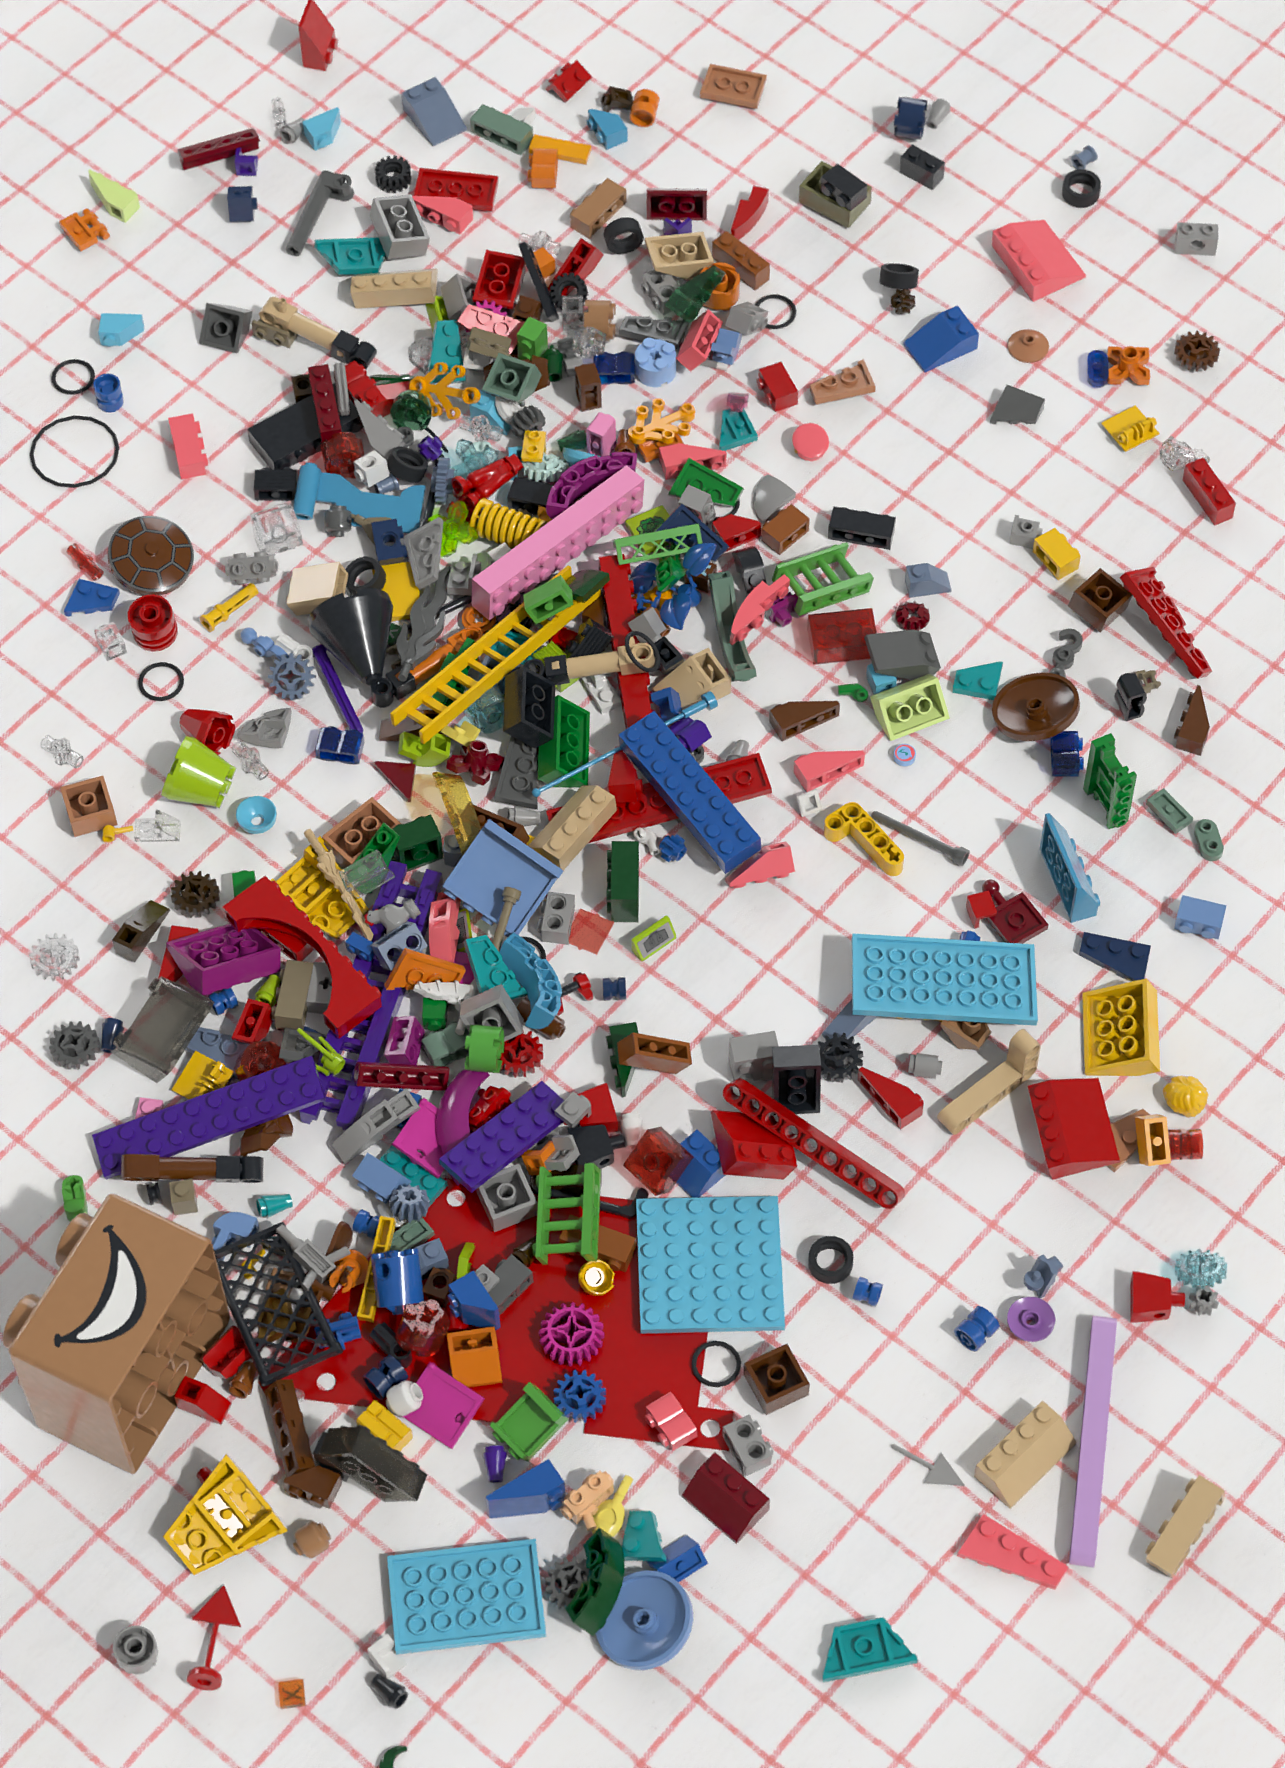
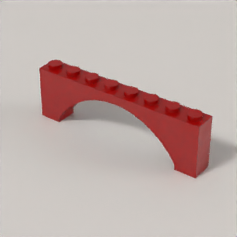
(268, 908)

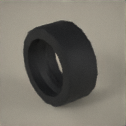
(1085, 177)
(621, 226)
(899, 276)
(407, 464)
(360, 565)
(826, 1276)

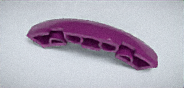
(585, 477)
(453, 1110)

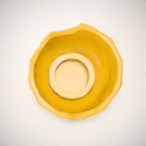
(596, 1277)

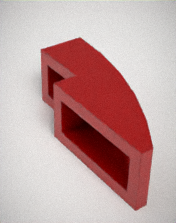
(750, 212)

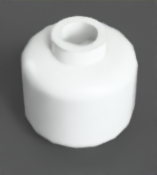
(404, 1398)

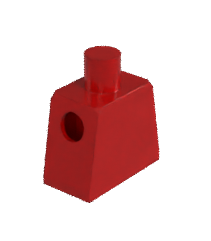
(601, 1109)
(1152, 1298)

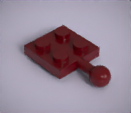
(1015, 918)

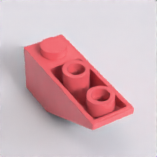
(445, 211)
(675, 456)
(768, 862)

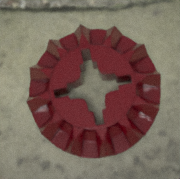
(913, 623)

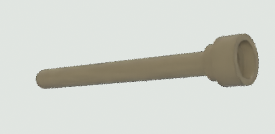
(510, 897)

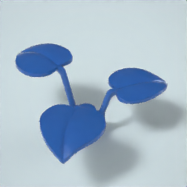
(676, 610)

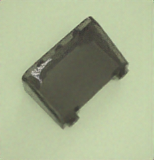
(162, 1028)

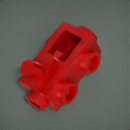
(488, 1106)

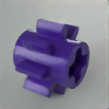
(430, 448)

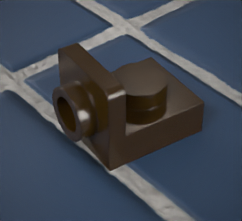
(616, 98)

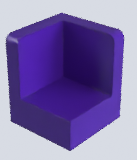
(245, 164)
(677, 227)

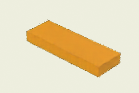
(567, 150)

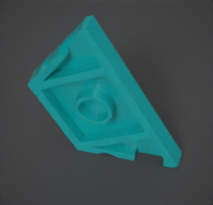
(352, 254)
(865, 1649)

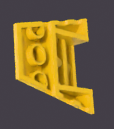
(317, 895)
(222, 1519)

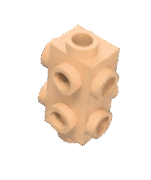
(583, 1502)

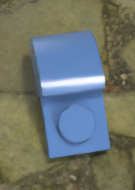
(726, 346)
(232, 1228)

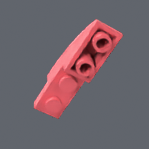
(754, 606)
(443, 928)

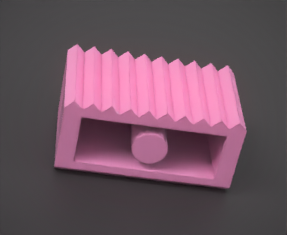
(601, 435)

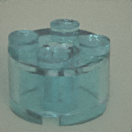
(487, 711)

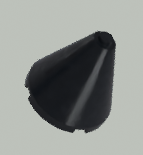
(355, 631)

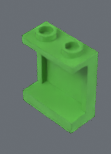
(529, 1423)

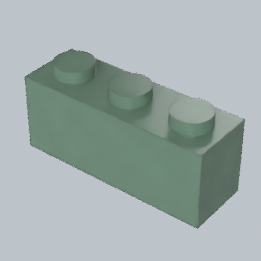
(501, 129)

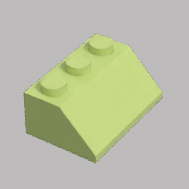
(910, 707)

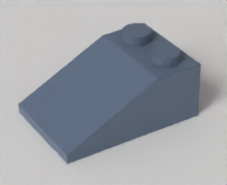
(432, 111)

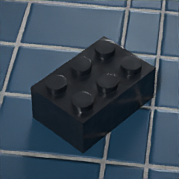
(529, 707)
(797, 1078)

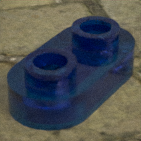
(1097, 373)

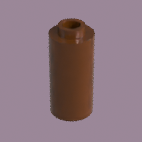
(552, 1031)

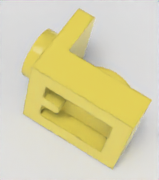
(464, 734)

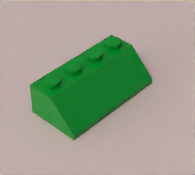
(568, 748)

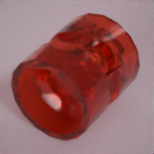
(1186, 1144)

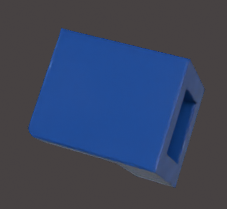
(668, 703)

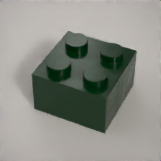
(418, 843)

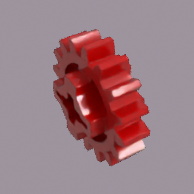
(528, 1058)

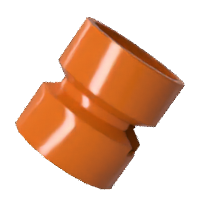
(644, 108)

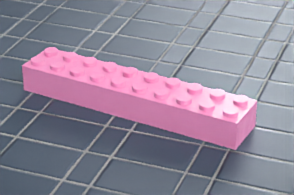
(557, 542)

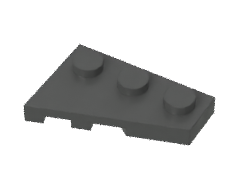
(296, 1047)

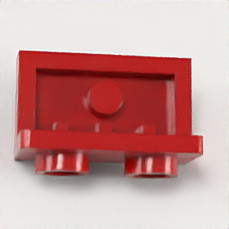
(571, 80)
(226, 1354)

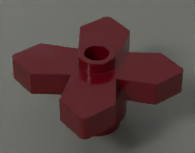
(477, 761)

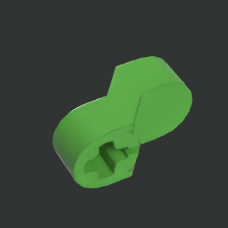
(74, 1196)

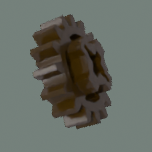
(195, 894)

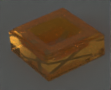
(292, 1694)

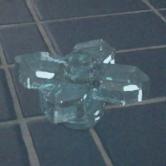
(471, 458)

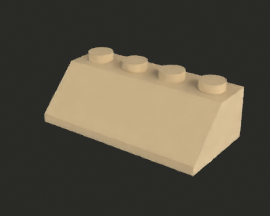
(394, 288)
(575, 825)
(1025, 1455)

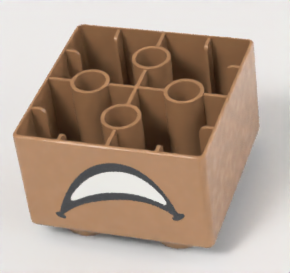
(117, 1330)

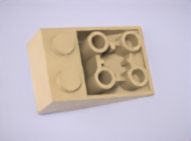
(696, 677)

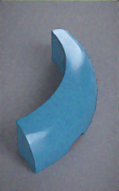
(536, 977)

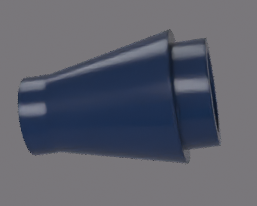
(110, 1030)

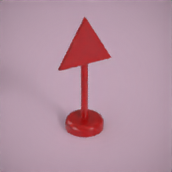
(216, 1611)

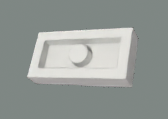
(602, 692)

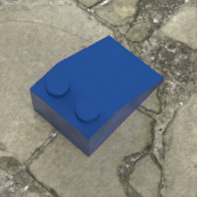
(943, 339)
(528, 1494)

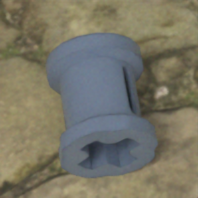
(1084, 157)
(387, 485)

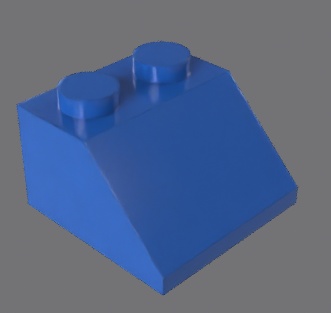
(703, 1169)
(473, 1302)

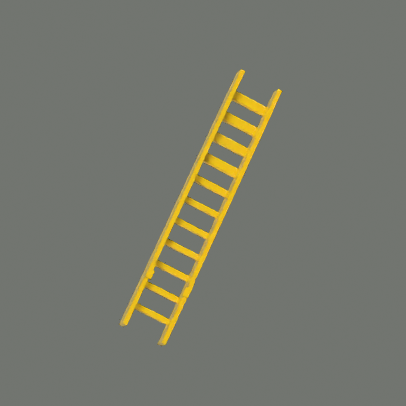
(491, 677)

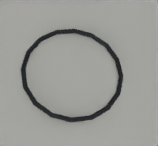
(82, 483)

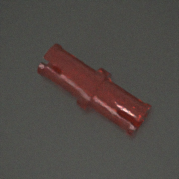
(85, 561)

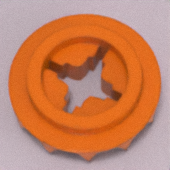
(469, 616)

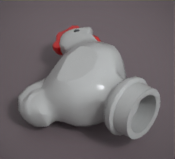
(392, 916)

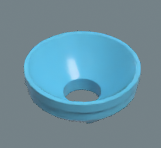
(573, 456)
(256, 807)

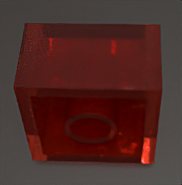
(658, 1161)

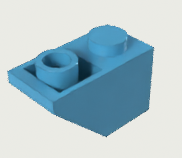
(608, 128)

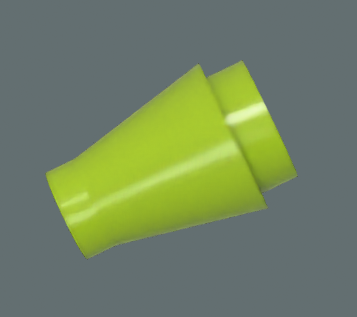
(267, 991)

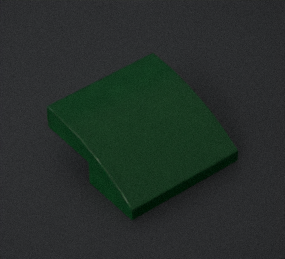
(587, 583)

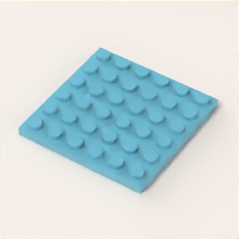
(709, 1264)

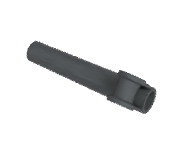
(327, 186)

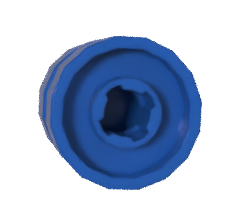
(108, 393)
(979, 1325)

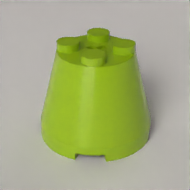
(198, 775)

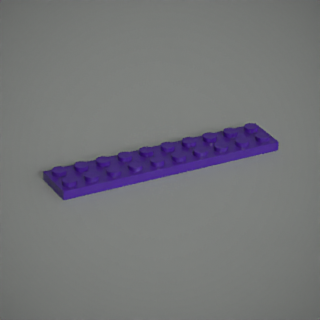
(212, 1115)

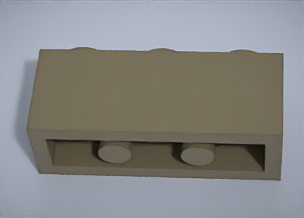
(292, 995)

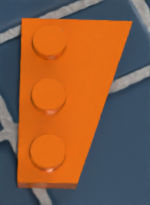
(416, 966)

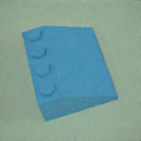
(1067, 871)

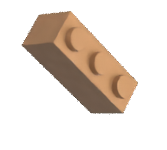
(598, 208)

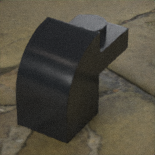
(750, 565)

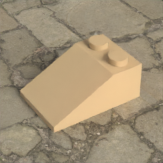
(680, 254)

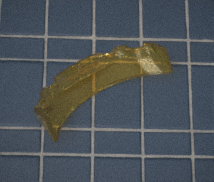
(458, 807)

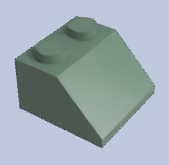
(512, 378)

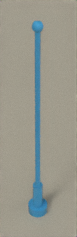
(708, 701)

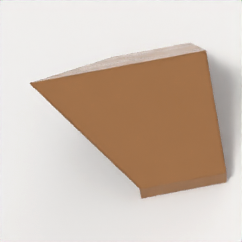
(966, 1034)

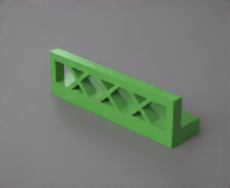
(652, 537)

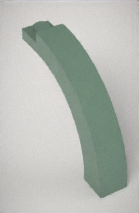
(725, 609)

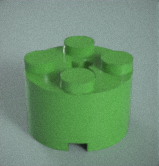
(484, 1048)

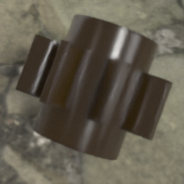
(903, 301)

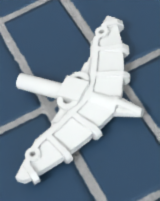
(450, 992)

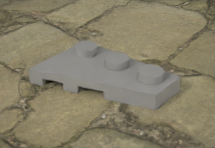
(424, 552)

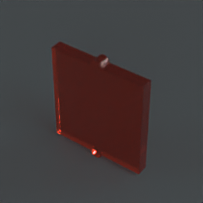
(589, 931)

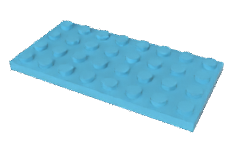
(944, 979)

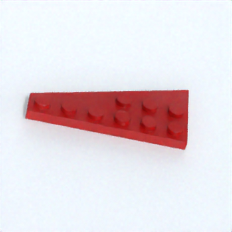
(1166, 617)

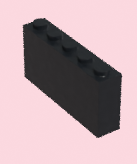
(295, 433)

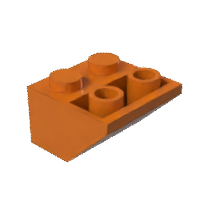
(475, 1357)

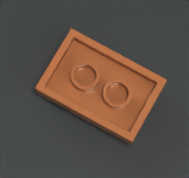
(733, 86)

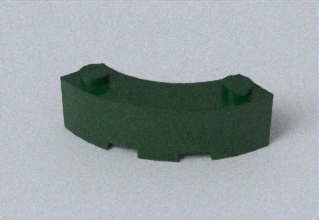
(603, 1585)

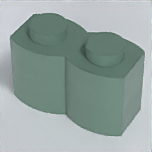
(445, 1045)

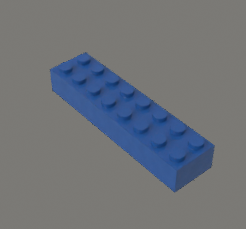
(689, 792)

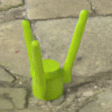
(331, 1060)

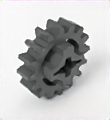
(82, 1038)
(562, 1577)

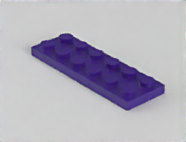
(504, 1137)

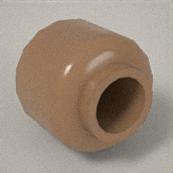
(311, 1539)

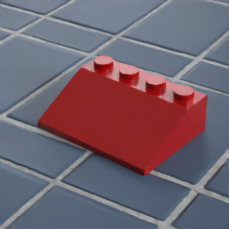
(1073, 1125)

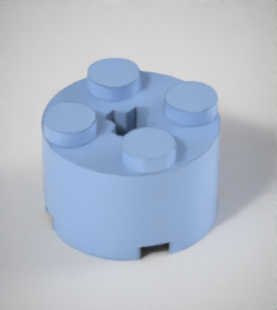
(655, 362)

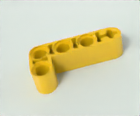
(888, 858)

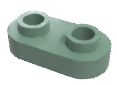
(1208, 838)

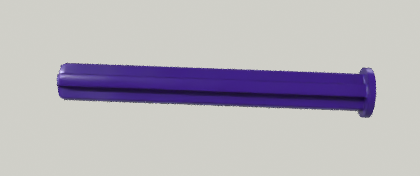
(336, 688)

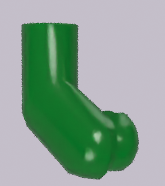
(854, 690)

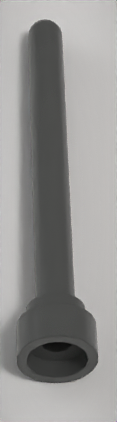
(958, 855)

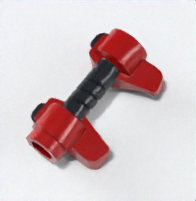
(581, 985)

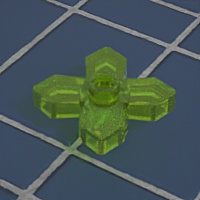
(455, 528)

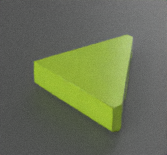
(463, 1263)

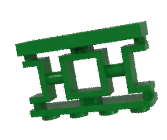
(1109, 781)

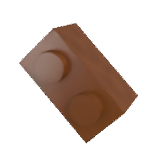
(785, 529)

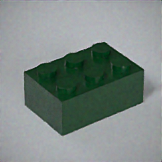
(623, 881)

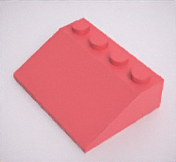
(1036, 257)

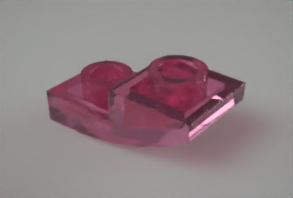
(737, 401)

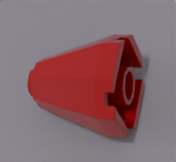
(209, 727)

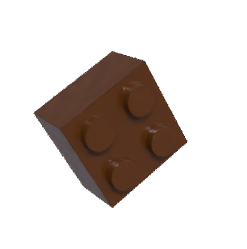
(1100, 600)
(776, 1379)

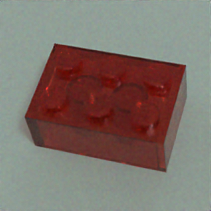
(840, 635)

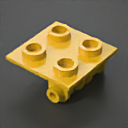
(1131, 428)
(201, 1076)

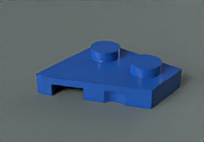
(91, 598)

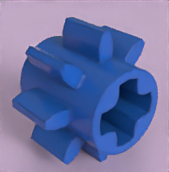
(672, 848)

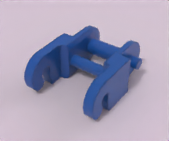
(640, 600)

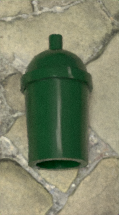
(554, 364)

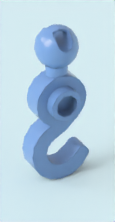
(263, 645)

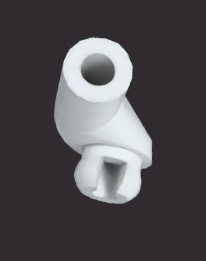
(648, 838)
(385, 1211)

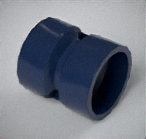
(384, 1377)

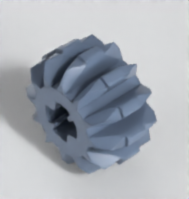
(409, 1203)

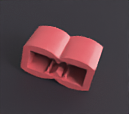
(670, 1421)

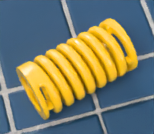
(503, 523)

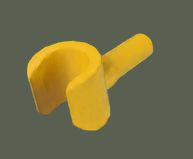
(109, 832)
(251, 1265)

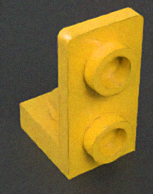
(533, 446)

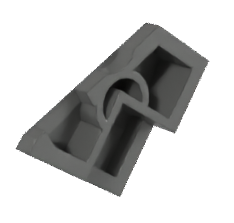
(1018, 407)

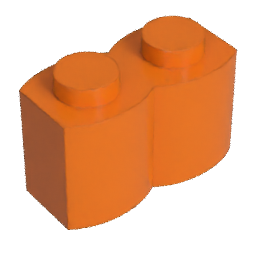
(544, 168)

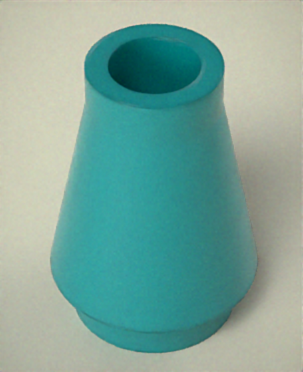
(272, 1204)

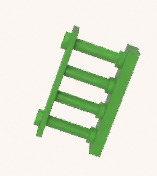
(823, 595)
(587, 1224)

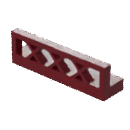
(218, 148)

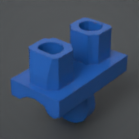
(343, 1330)

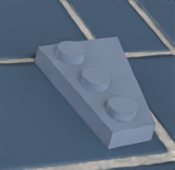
(217, 1047)

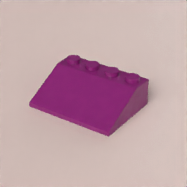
(224, 957)

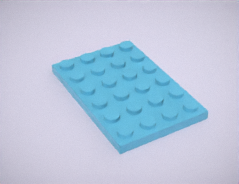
(466, 1596)

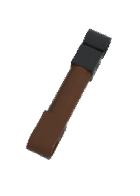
(222, 1168)

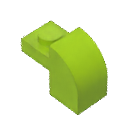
(427, 754)

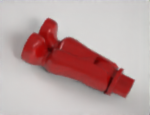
(486, 480)

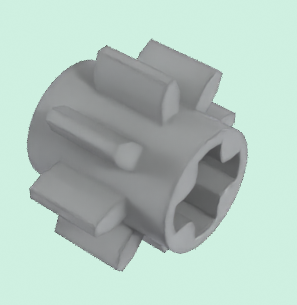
(1202, 1306)

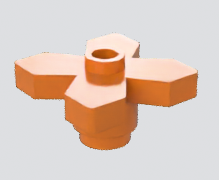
(1128, 363)

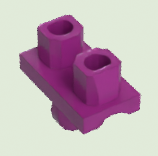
(782, 608)

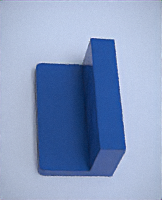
(682, 1559)

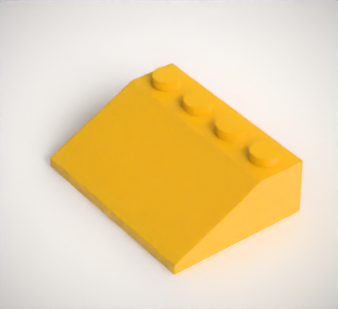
(1121, 1030)

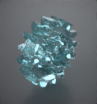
(1201, 1268)

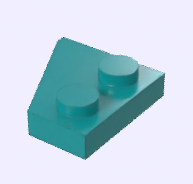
(736, 430)
(978, 681)
(642, 1538)

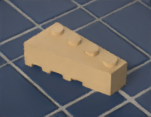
(1185, 1525)

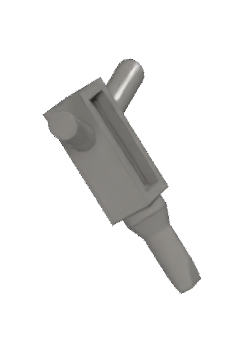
(311, 1258)

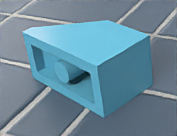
(322, 128)
(119, 328)
(487, 407)

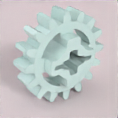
(547, 470)

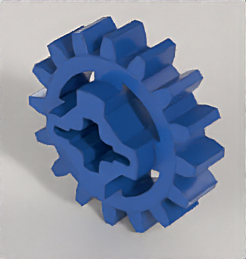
(569, 1398)

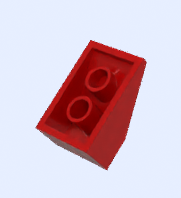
(316, 38)
(500, 279)

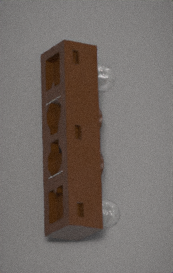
(289, 1426)

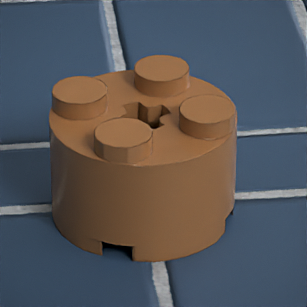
(600, 317)

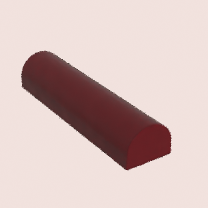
(401, 1076)

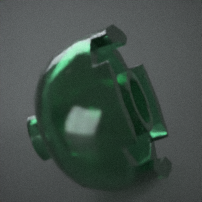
(411, 410)

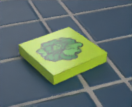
(646, 523)

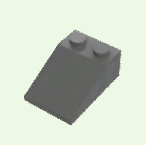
(903, 654)

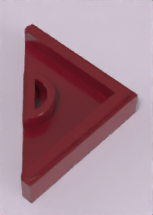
(399, 775)

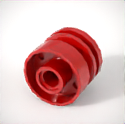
(152, 622)

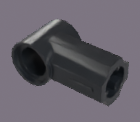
(386, 1340)

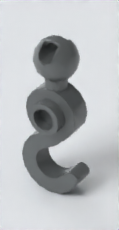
(1064, 656)

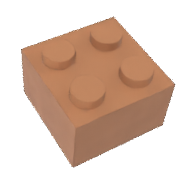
(88, 806)

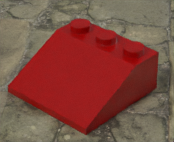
(750, 1148)

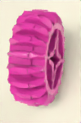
(581, 1334)

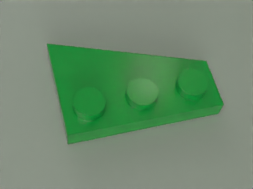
(721, 489)

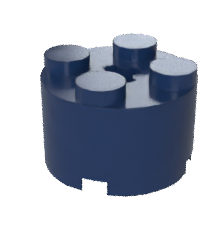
(910, 118)

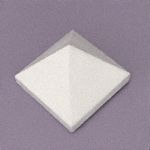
(809, 802)

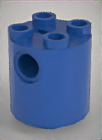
(397, 1279)

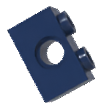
(385, 532)

